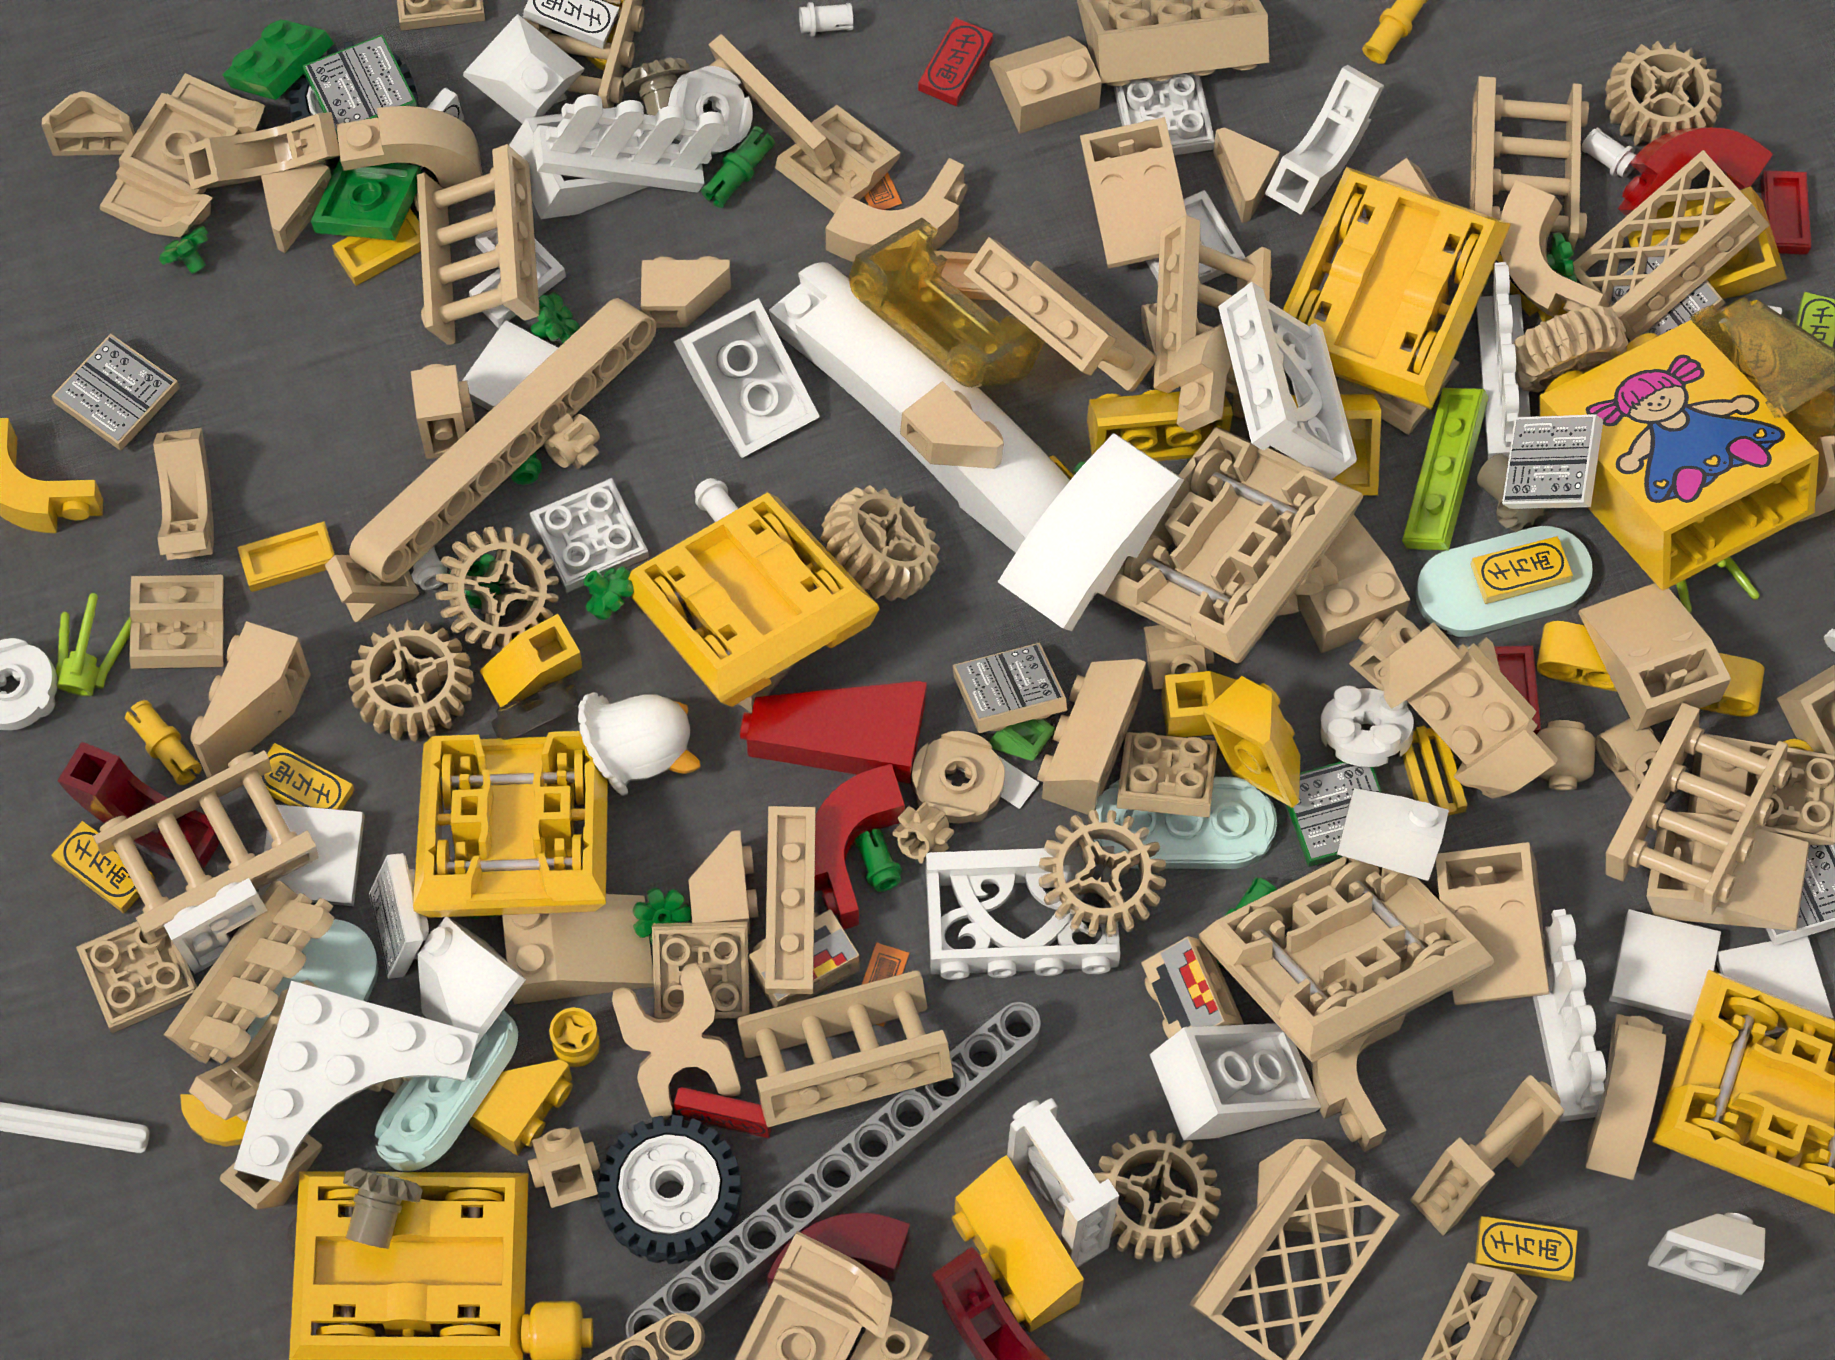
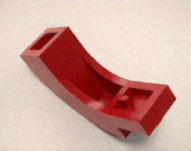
(1731, 151)
(854, 807)

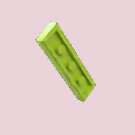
(1445, 469)

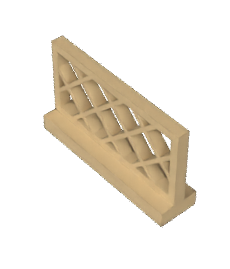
(1684, 264)
(1260, 1232)

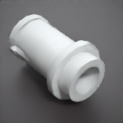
(825, 18)
(1609, 152)
(714, 498)
(427, 569)

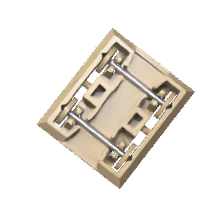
(1244, 540)
(1356, 956)

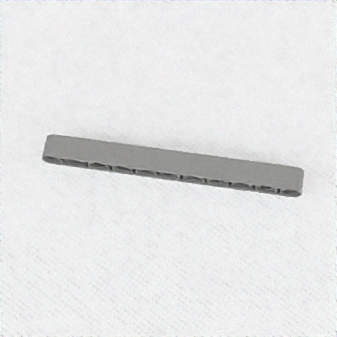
(843, 1157)

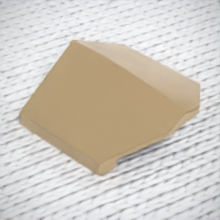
(87, 127)
(1324, 1189)

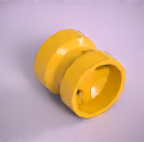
(572, 1027)

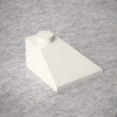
(523, 70)
(1393, 832)
(464, 979)
(1714, 1251)

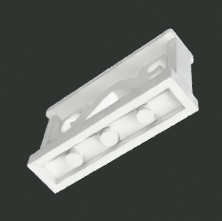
(1261, 347)
(966, 874)
(1077, 1207)

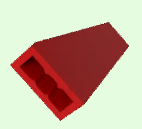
(840, 728)

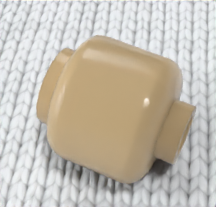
(1574, 752)

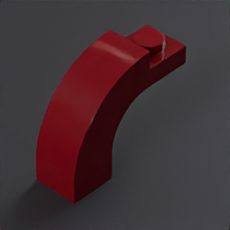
(111, 790)
(866, 1237)
(981, 1312)

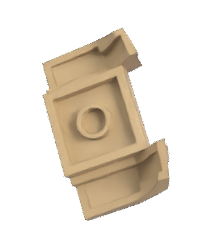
(152, 175)
(1469, 709)
(816, 1306)

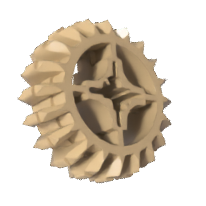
(1661, 82)
(1568, 343)
(881, 542)
(500, 568)
(373, 695)
(1119, 864)
(1172, 1200)

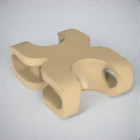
(676, 1042)

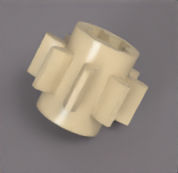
(572, 441)
(922, 831)

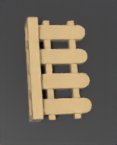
(247, 974)

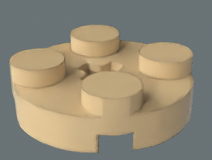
(981, 764)

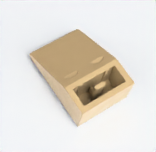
(1133, 188)
(1655, 654)
(251, 696)
(1799, 810)
(1765, 887)
(1500, 905)

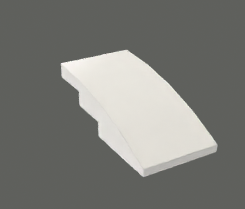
(1091, 531)

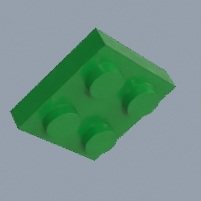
(277, 58)
(367, 201)

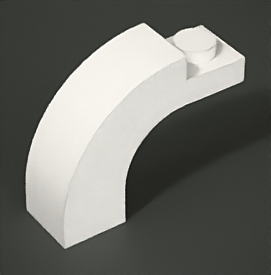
(1325, 150)

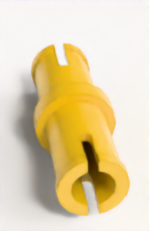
(1394, 25)
(163, 742)

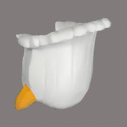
(636, 737)

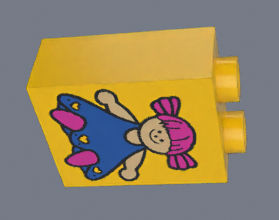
(1686, 454)

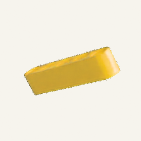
(1572, 657)

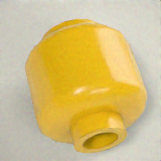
(556, 1331)

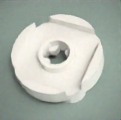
(727, 98)
(37, 684)
(1342, 726)

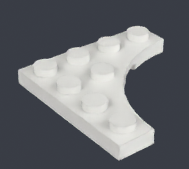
(330, 1051)

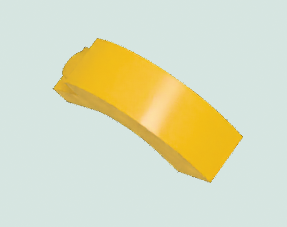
(39, 503)

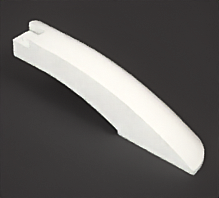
(890, 375)

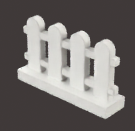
(619, 158)
(1498, 327)
(1569, 1025)

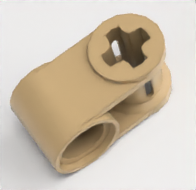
(1628, 753)

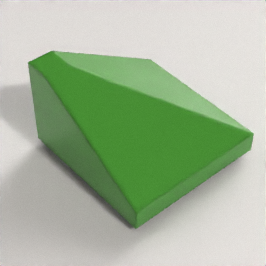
(1023, 738)

